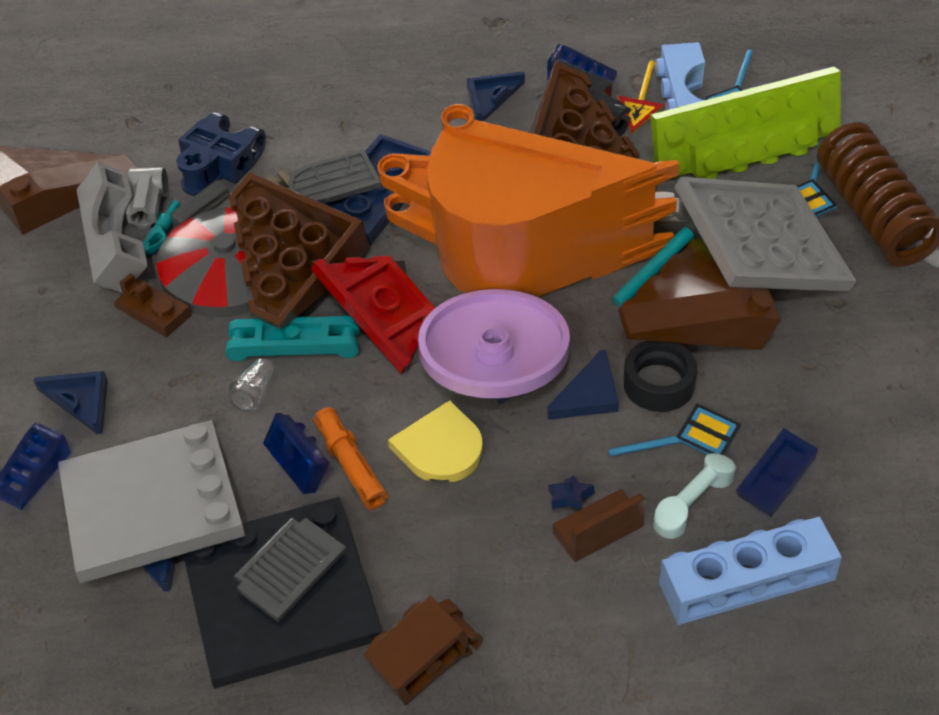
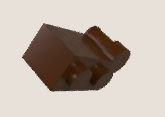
(421, 647)

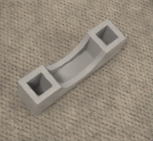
(102, 205)

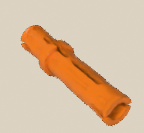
(342, 446)

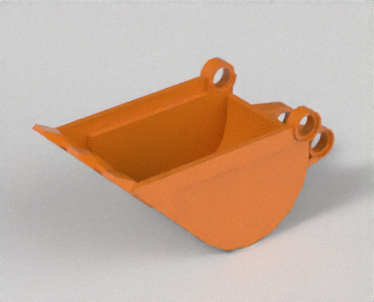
(526, 206)

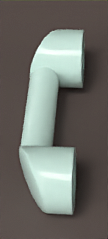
(672, 512)

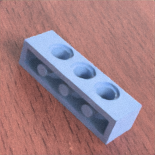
(811, 563)

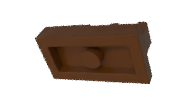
(151, 306)

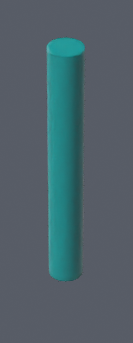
(653, 266)

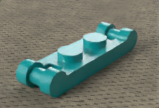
(298, 337)

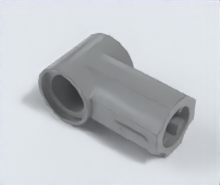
(147, 189)

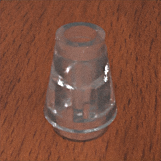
(250, 387)

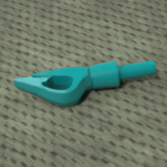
(158, 233)

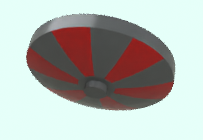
(203, 265)

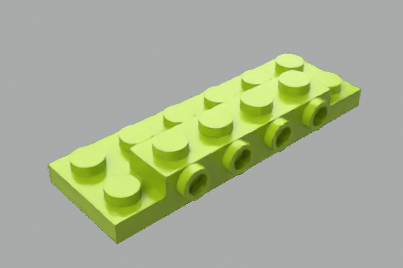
(749, 125)

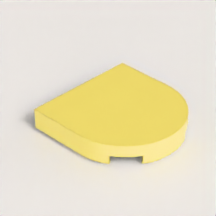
(440, 445)

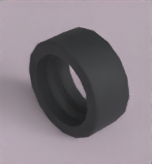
(660, 397)

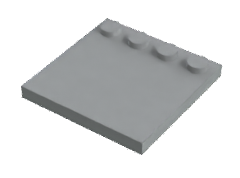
(764, 235)
(148, 501)

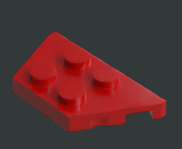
(380, 302)

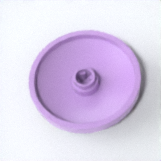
(494, 343)

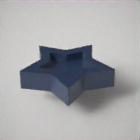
(570, 493)

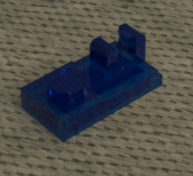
(296, 452)
(777, 472)

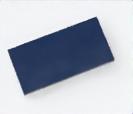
(370, 204)

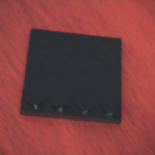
(244, 639)

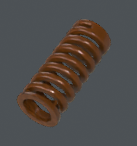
(875, 176)

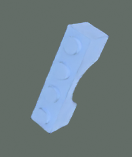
(681, 73)

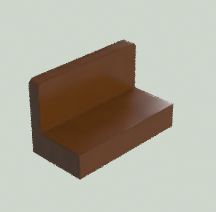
(600, 524)

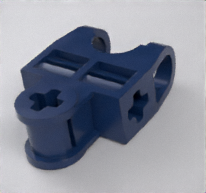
(215, 154)

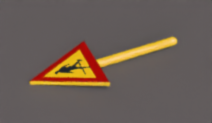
(640, 108)

